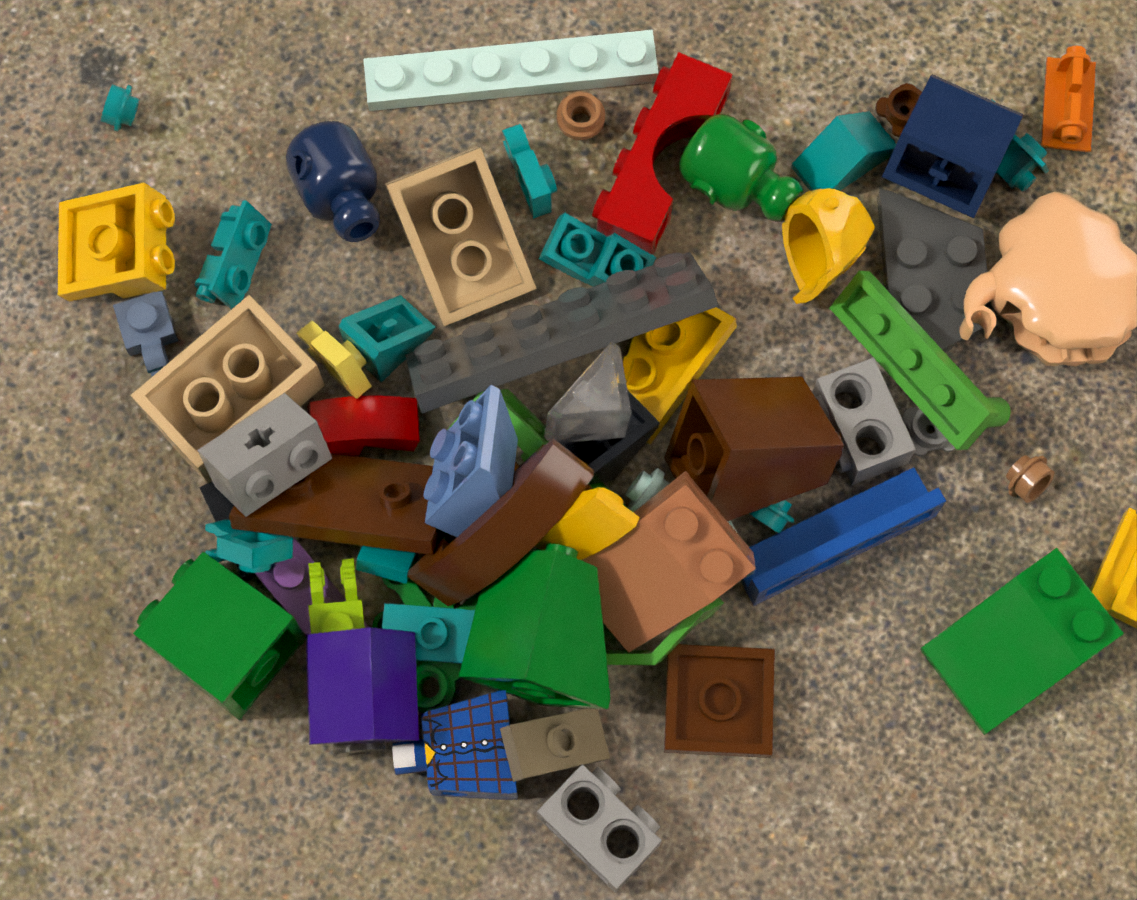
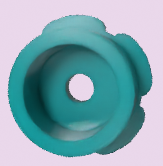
(120, 107)
(774, 515)

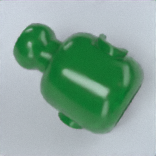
(736, 167)

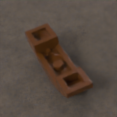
(508, 529)

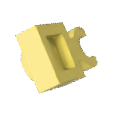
(340, 360)

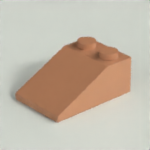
(668, 564)

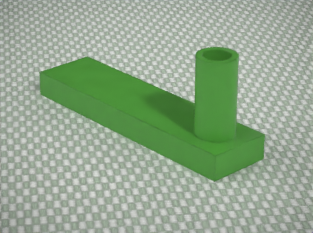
(917, 362)

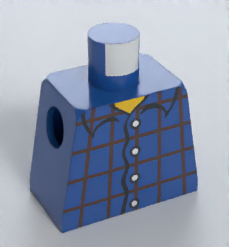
(462, 750)

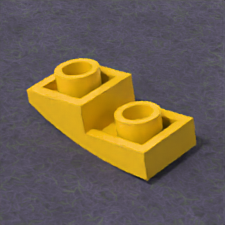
(592, 523)

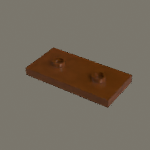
(352, 504)

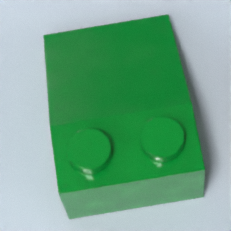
(1021, 641)

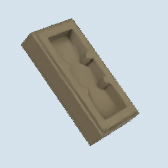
(554, 743)

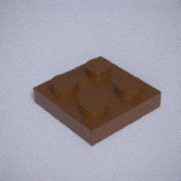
(719, 701)

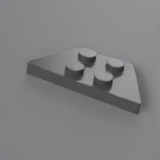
(930, 264)

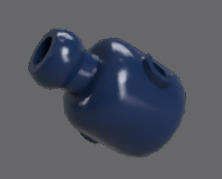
(335, 178)

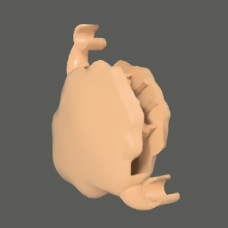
(1059, 284)

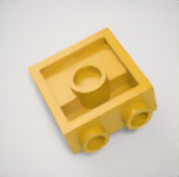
(114, 243)

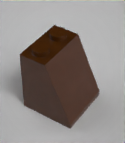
(753, 442)

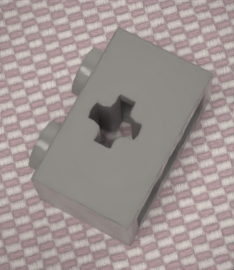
(265, 454)

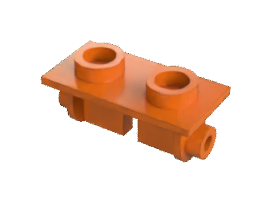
(1069, 101)

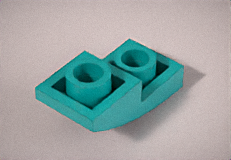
(590, 254)

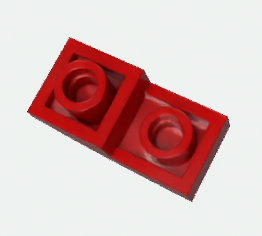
(367, 421)

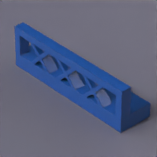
(840, 534)

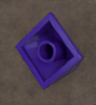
(362, 686)

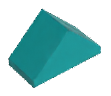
(844, 152)
(386, 334)

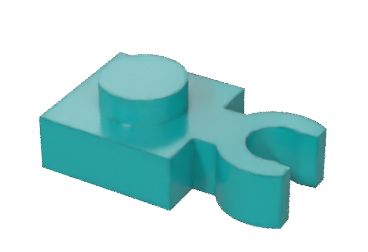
(534, 180)

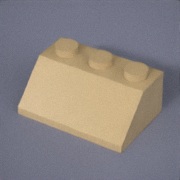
(225, 379)

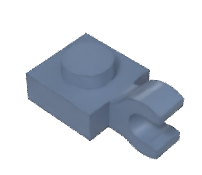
(147, 328)

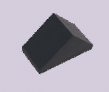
(612, 455)

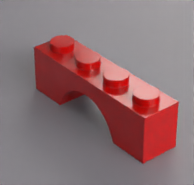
(685, 99)

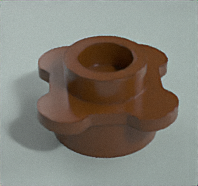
(902, 97)

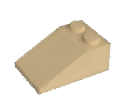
(460, 235)

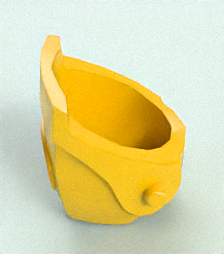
(824, 238)

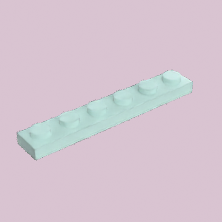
(510, 70)

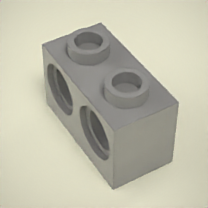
(874, 419)
(589, 836)

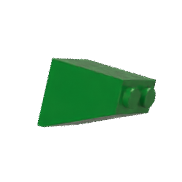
(542, 632)
(220, 633)

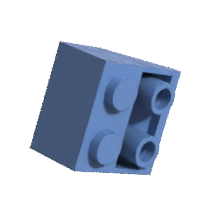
(471, 464)

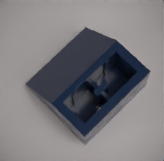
(952, 146)

